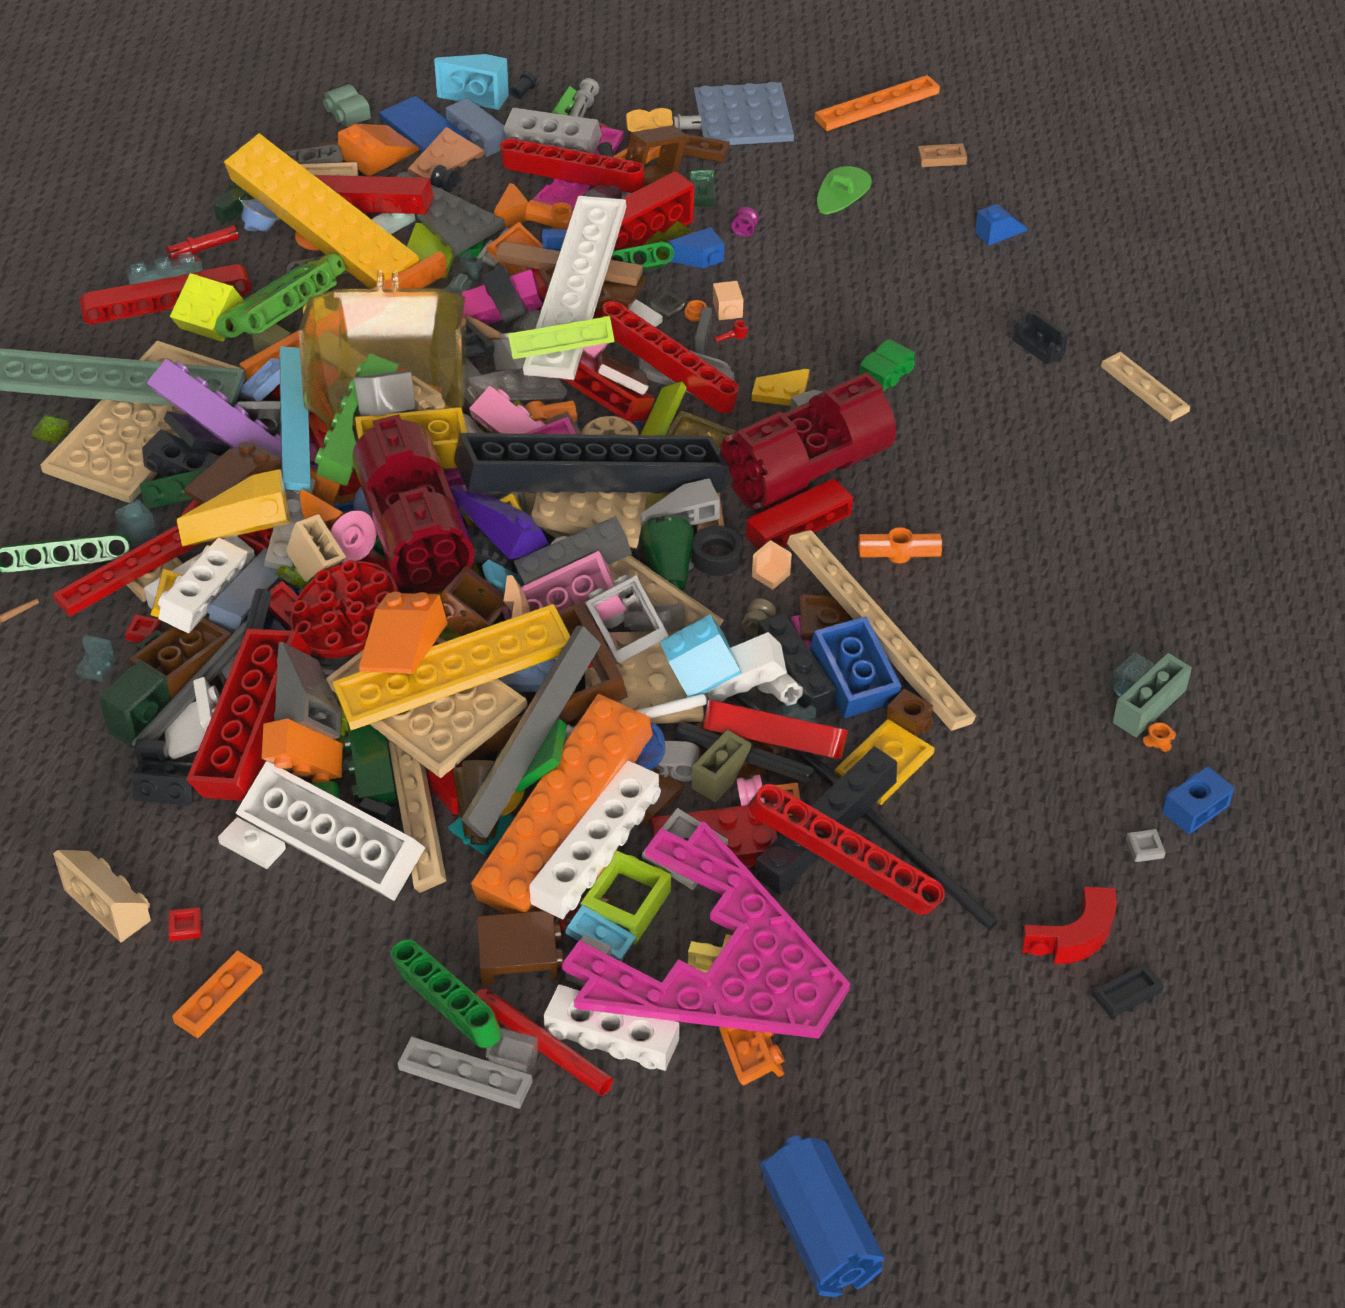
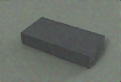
(703, 330)

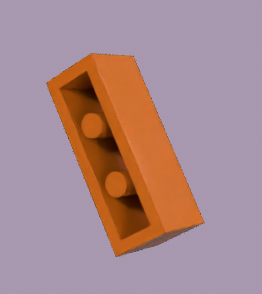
(302, 751)

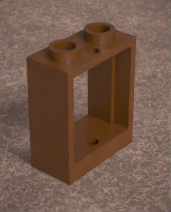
(670, 155)
(466, 587)

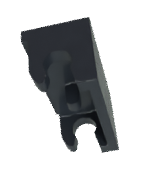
(1040, 337)

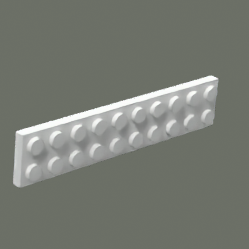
(578, 278)

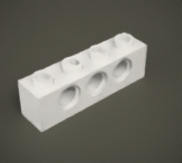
(204, 580)
(653, 1052)

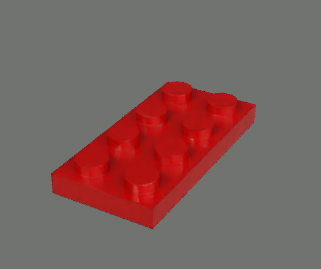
(744, 832)

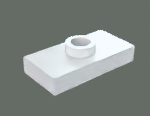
(251, 843)

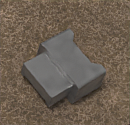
(670, 615)

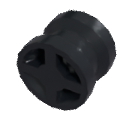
(444, 178)

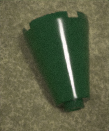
(668, 548)

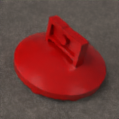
(339, 607)

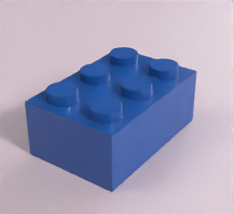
(855, 666)

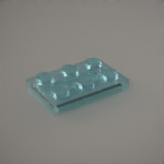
(163, 268)

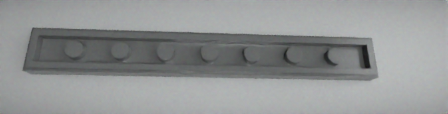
(531, 732)

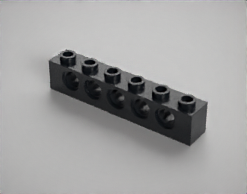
(173, 456)

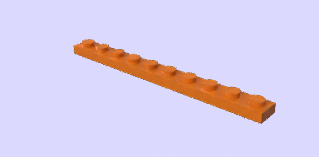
(412, 278)

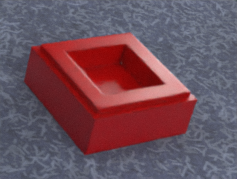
(142, 627)
(185, 924)

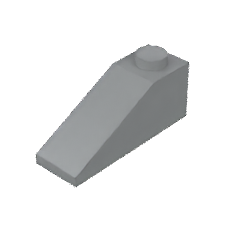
(691, 501)

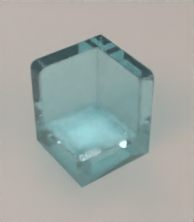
(97, 660)

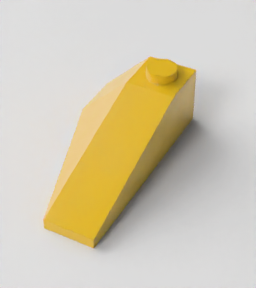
(242, 509)

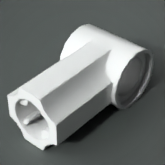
(784, 688)

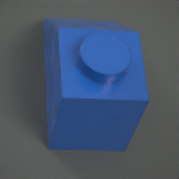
(997, 224)
(698, 249)

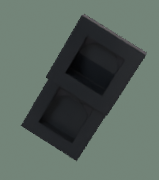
(504, 293)

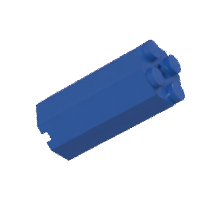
(822, 1216)

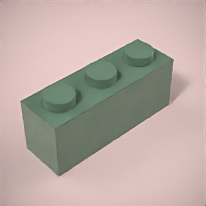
(1151, 695)

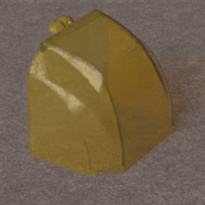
(405, 326)

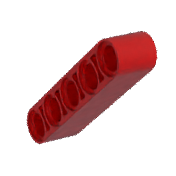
(775, 729)

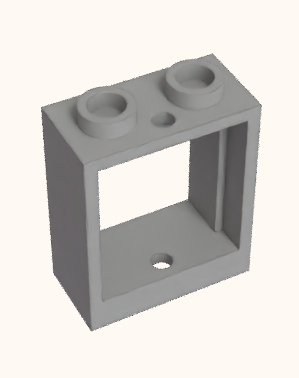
(620, 585)

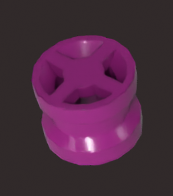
(744, 221)

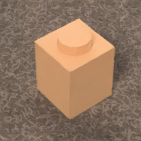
(727, 300)

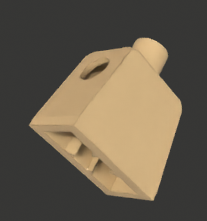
(313, 548)

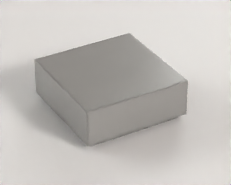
(1145, 845)

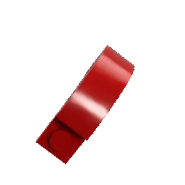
(1080, 938)

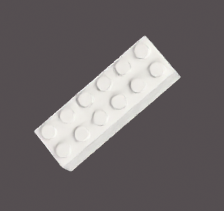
(330, 830)

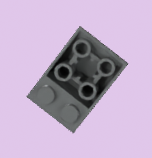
(305, 693)

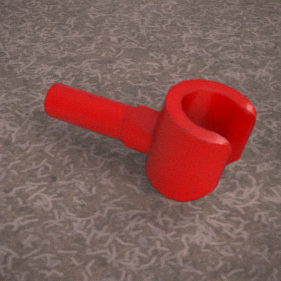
(738, 332)

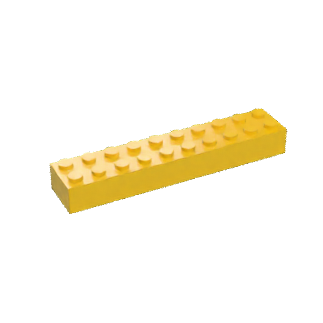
(317, 211)

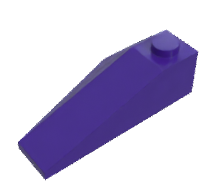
(503, 524)

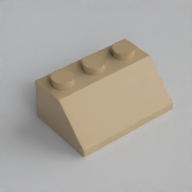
(102, 892)

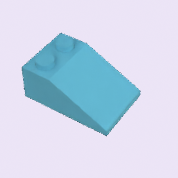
(473, 77)

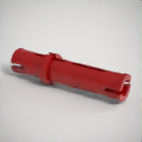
(202, 242)

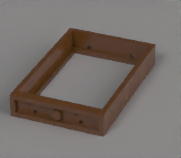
(611, 683)

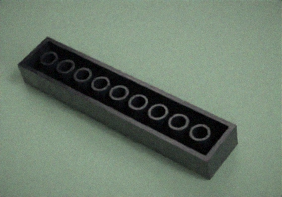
(586, 462)

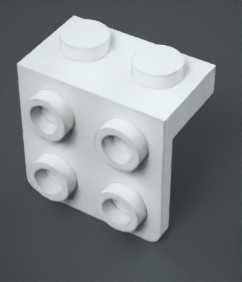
(190, 727)

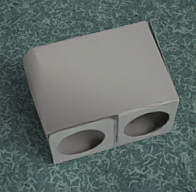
(385, 393)

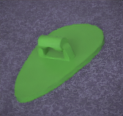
(842, 188)

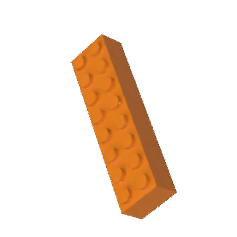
(589, 761)

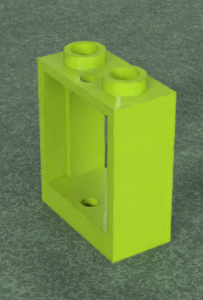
(641, 872)

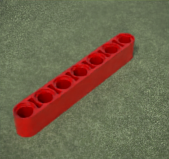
(572, 165)
(153, 295)
(671, 358)
(861, 849)

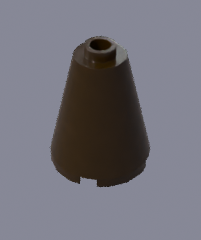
(467, 783)

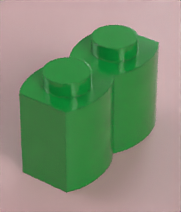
(888, 363)

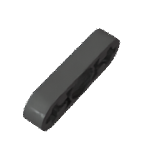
(321, 154)

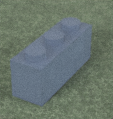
(477, 125)

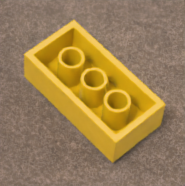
(441, 424)

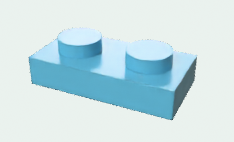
(599, 928)

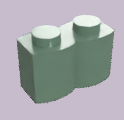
(347, 105)

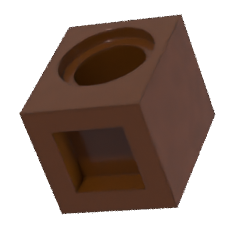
(910, 713)

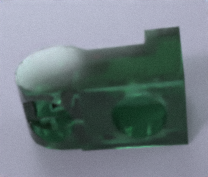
(229, 205)

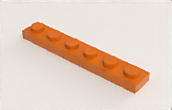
(876, 103)

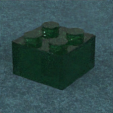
(134, 701)

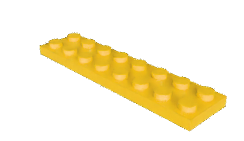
(454, 667)

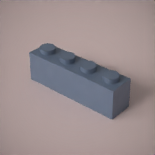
(234, 602)

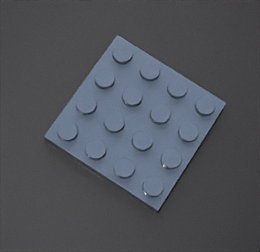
(744, 113)

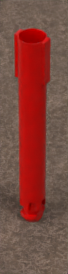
(548, 1044)

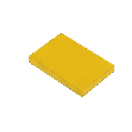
(897, 743)

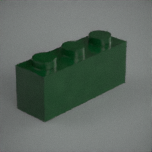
(370, 765)

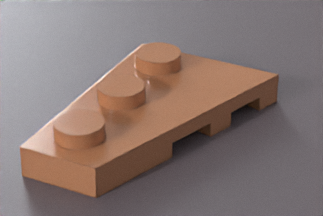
(448, 150)

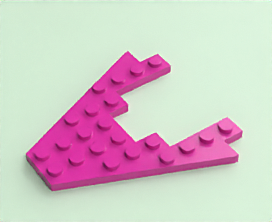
(761, 981)

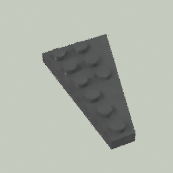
(457, 221)

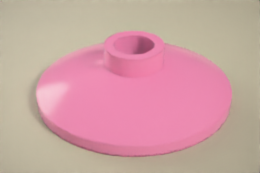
(354, 534)

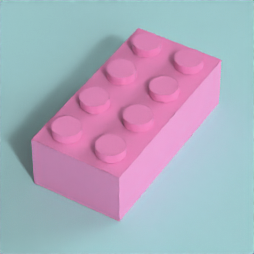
(572, 585)

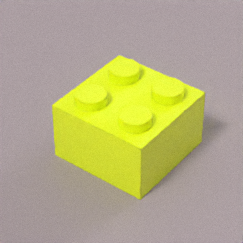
(202, 303)

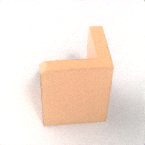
(771, 564)

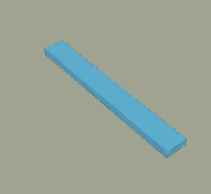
(294, 422)

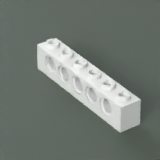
(595, 840)

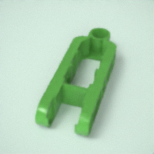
(270, 303)

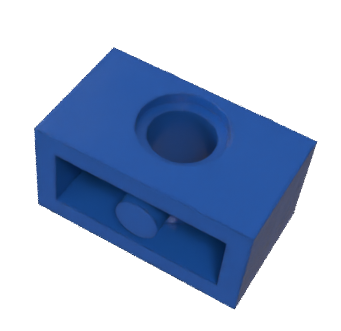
(1197, 799)

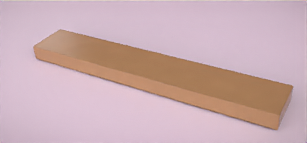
(540, 258)

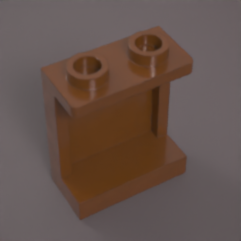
(518, 944)

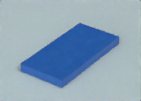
(417, 122)

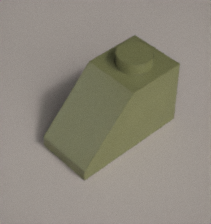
(719, 766)

